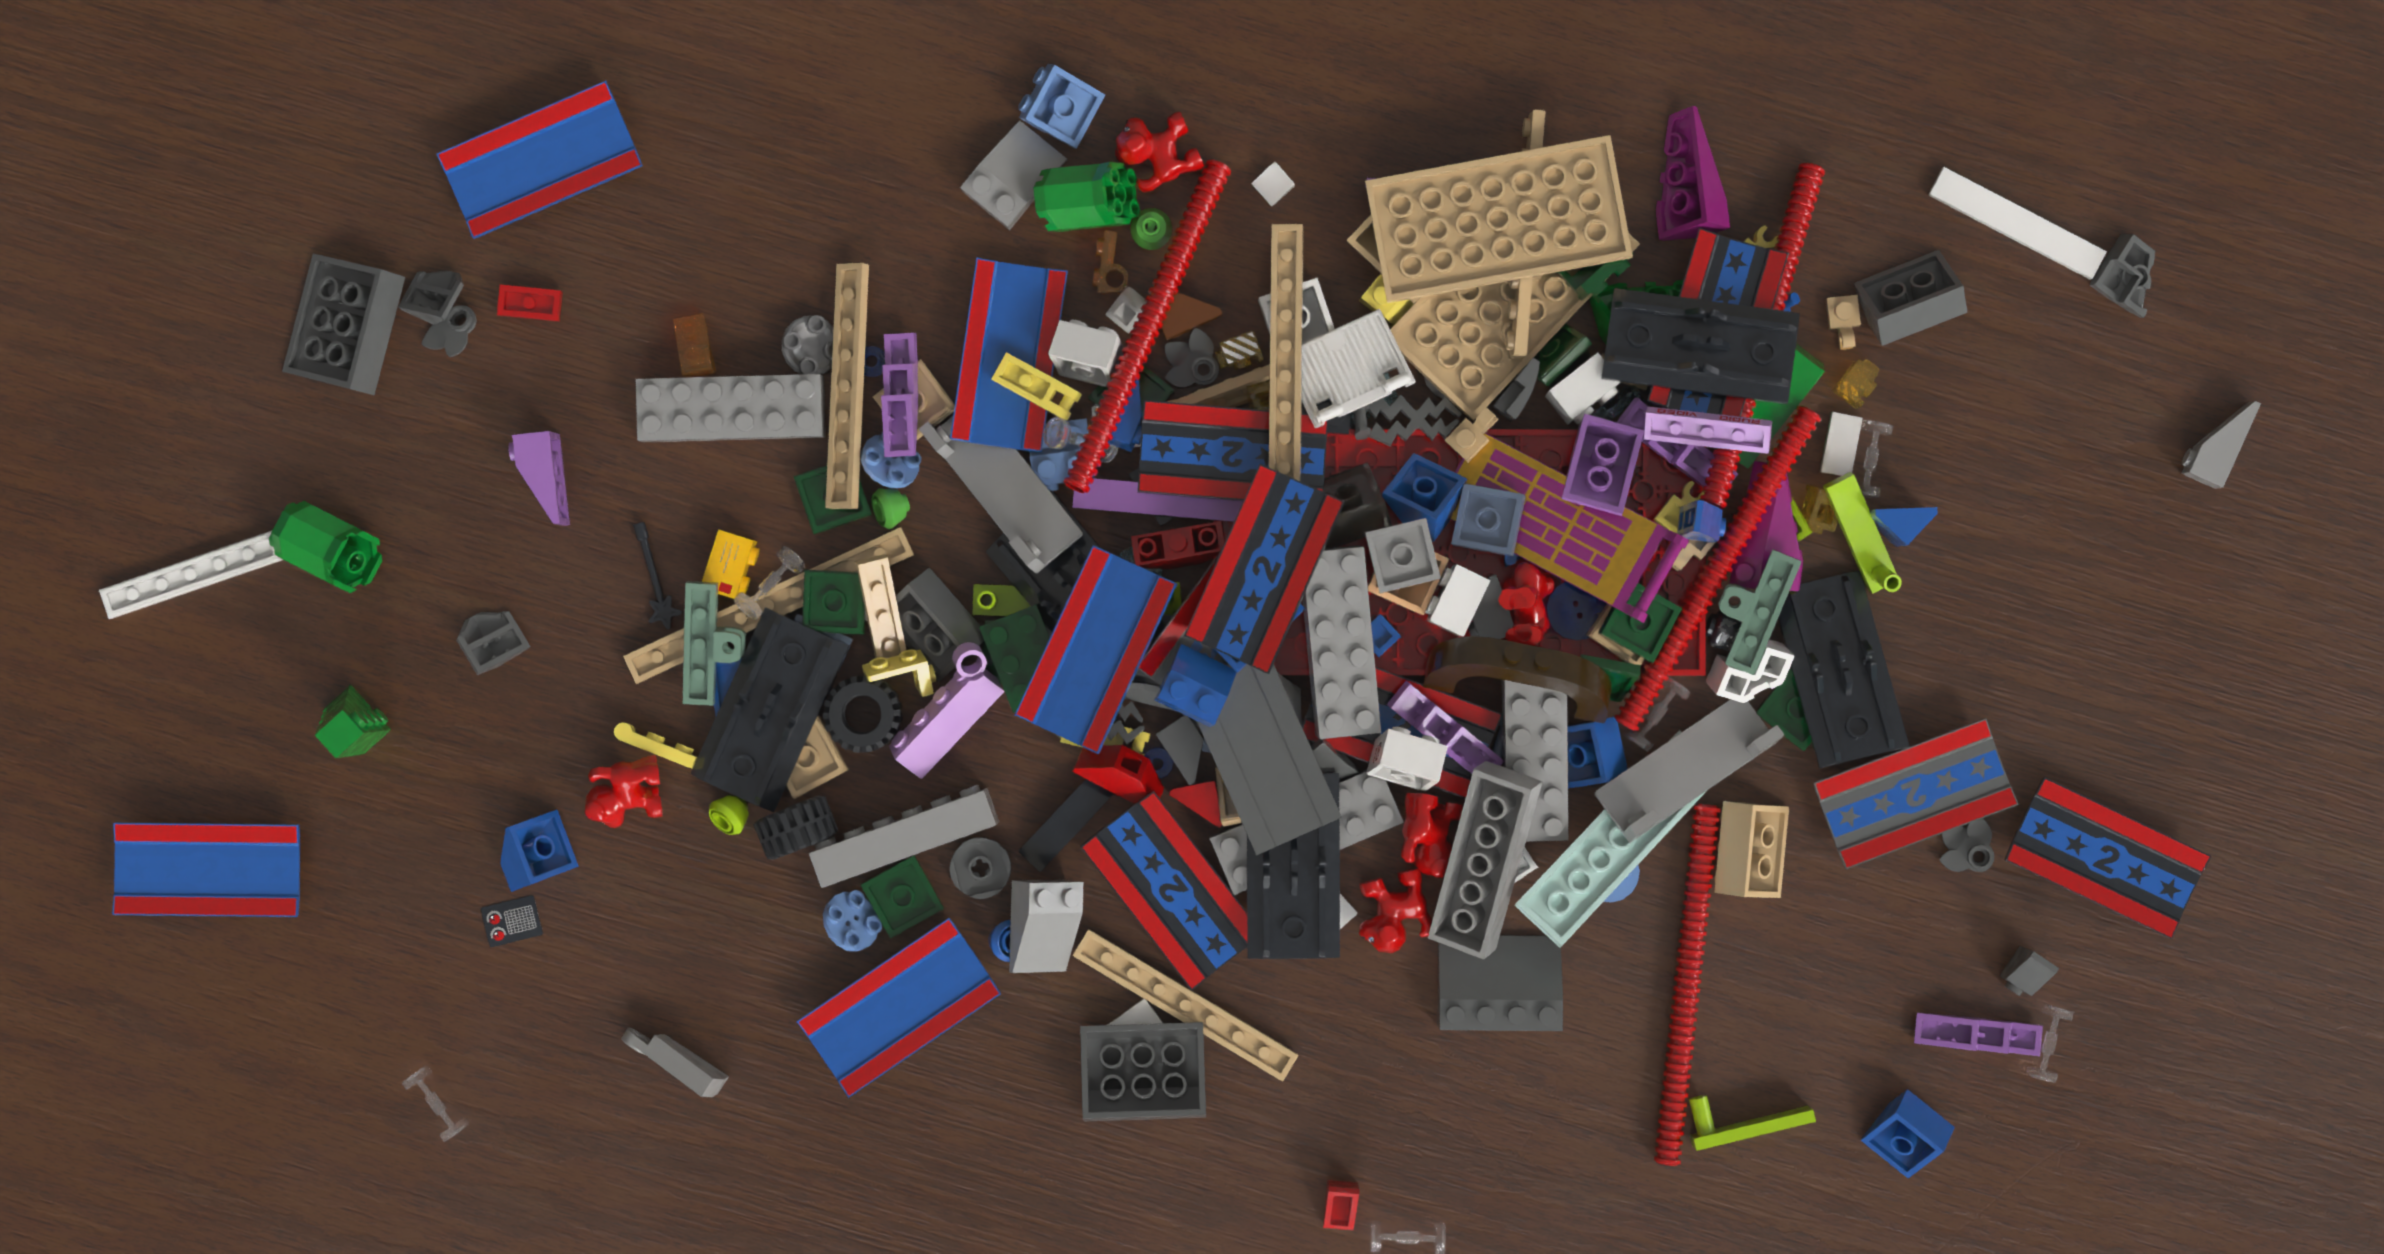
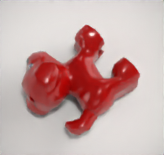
(1138, 144)
(1525, 596)
(609, 803)
(1428, 825)
(1386, 929)

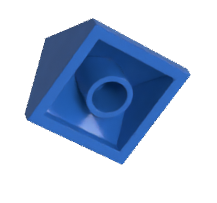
(1902, 524)

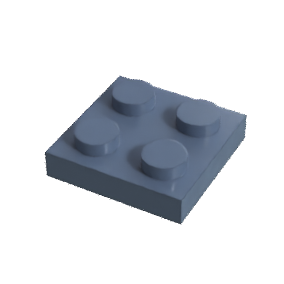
(1488, 519)

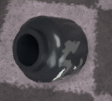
(1721, 630)

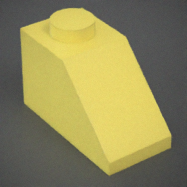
(1375, 299)

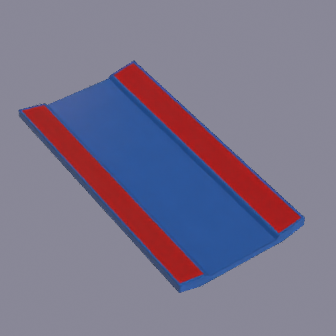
(540, 159)
(1013, 313)
(1095, 649)
(206, 869)
(899, 1007)

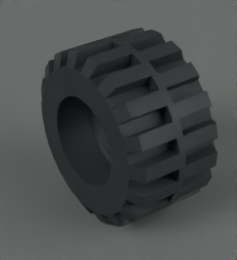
(838, 725)
(795, 827)

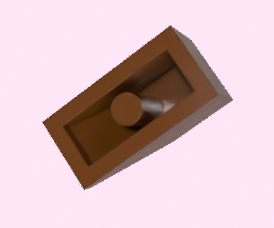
(1186, 315)

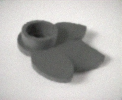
(448, 333)
(1188, 357)
(1963, 844)

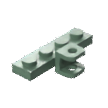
(1758, 610)
(706, 643)

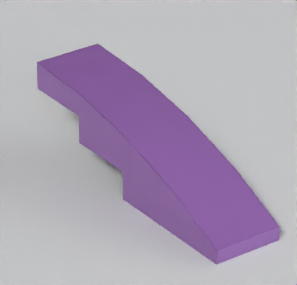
(900, 395)
(1689, 459)
(1434, 722)
(1978, 1034)

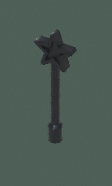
(663, 607)

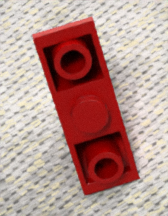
(1178, 546)
(1119, 772)

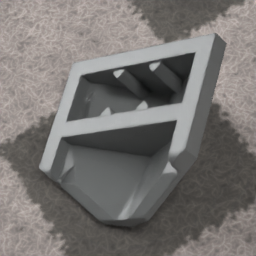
(432, 295)
(491, 640)

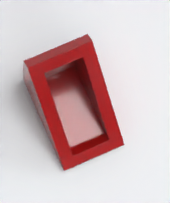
(1201, 799)
(1341, 1204)

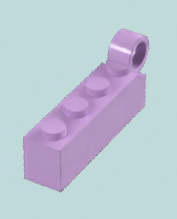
(948, 713)

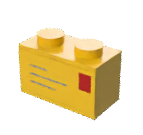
(730, 563)

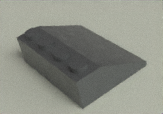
(343, 324)
(1507, 991)
(1143, 1071)

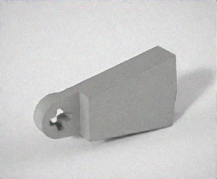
(678, 1061)

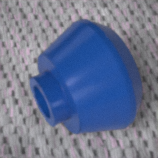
(1000, 940)

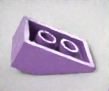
(1602, 464)
(541, 465)

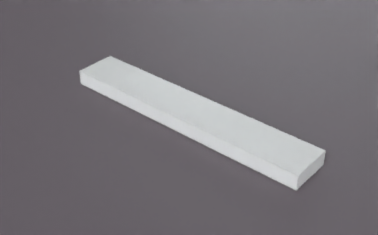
(2017, 223)
(188, 575)

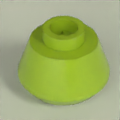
(729, 814)

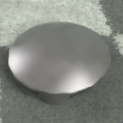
(808, 345)

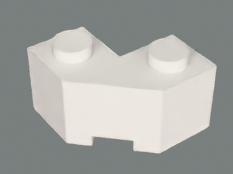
(1741, 686)

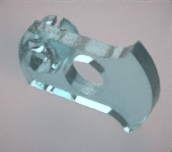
(1618, 403)

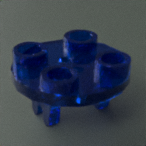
(1564, 615)

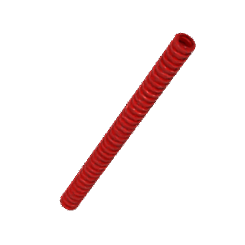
(1789, 241)
(1147, 326)
(1719, 565)
(1687, 985)

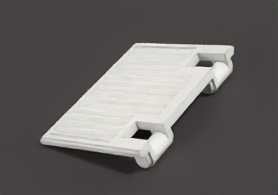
(1350, 367)

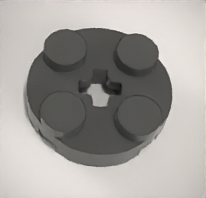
(971, 882)

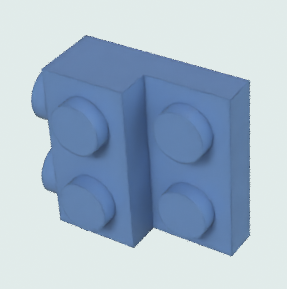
(1060, 105)
(1053, 463)

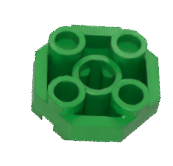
(1086, 196)
(325, 546)

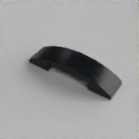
(1064, 824)

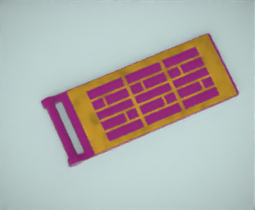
(1573, 541)

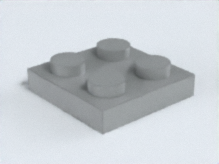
(1402, 555)

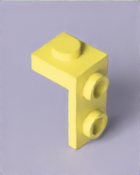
(904, 662)

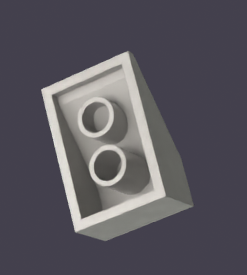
(1009, 172)
(1044, 924)

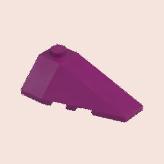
(1691, 182)
(1774, 532)

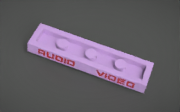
(1708, 430)

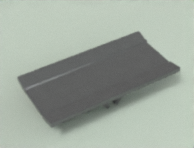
(1268, 762)

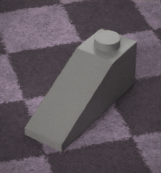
(2216, 453)

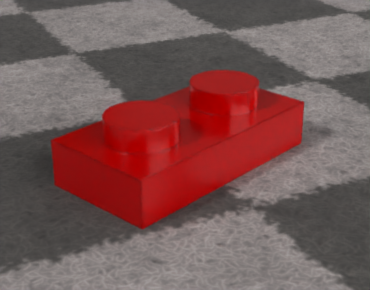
(529, 303)

